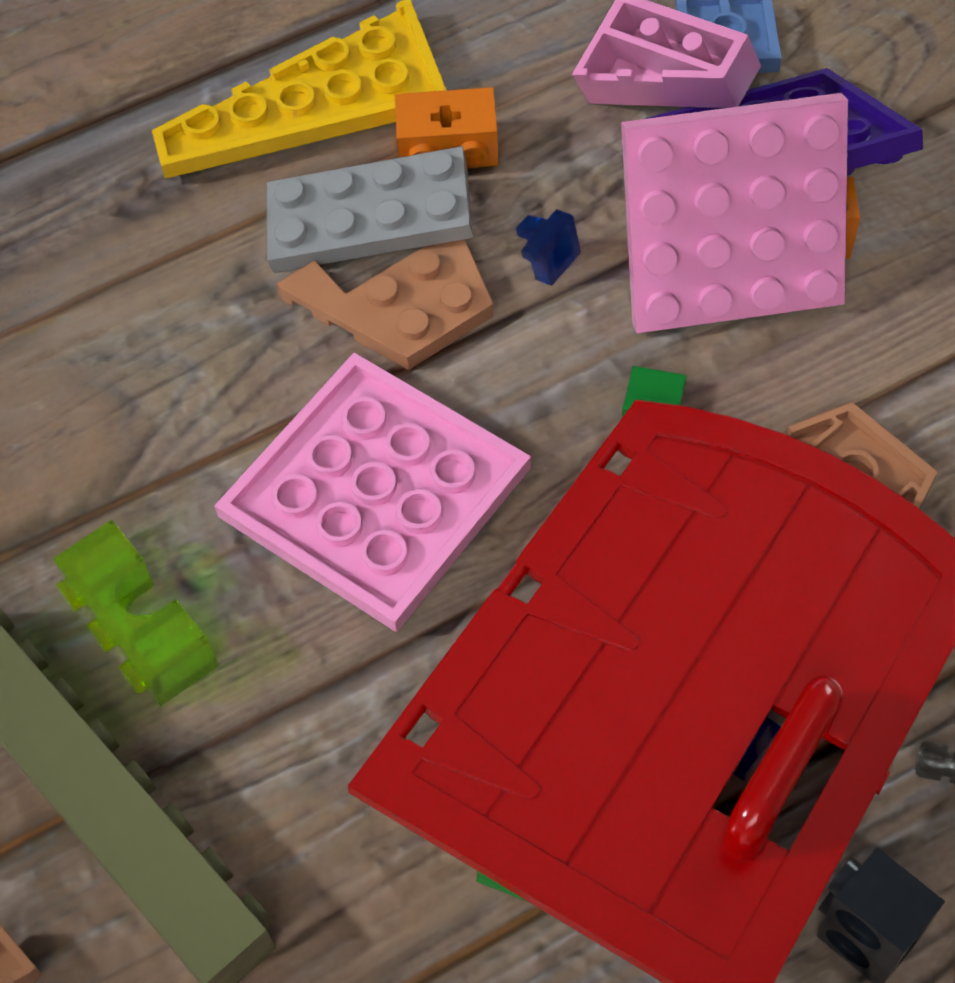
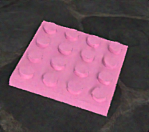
(736, 211)
(374, 490)

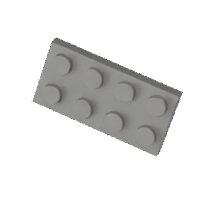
(368, 209)

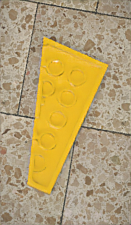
(308, 98)

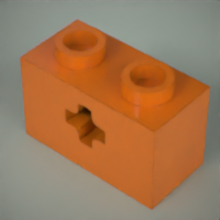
(448, 121)

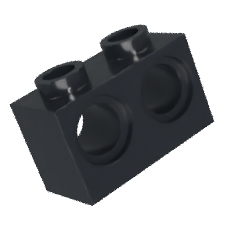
(876, 914)

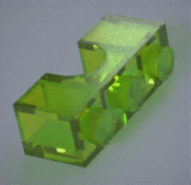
(159, 649)

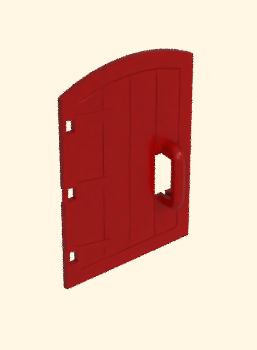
(632, 682)

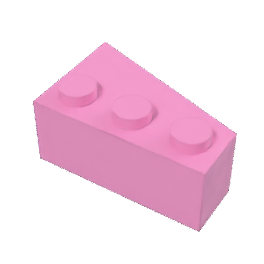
(665, 59)

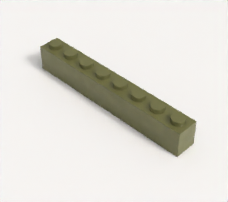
(122, 825)

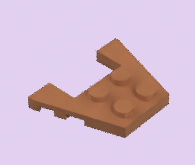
(404, 309)
(868, 447)

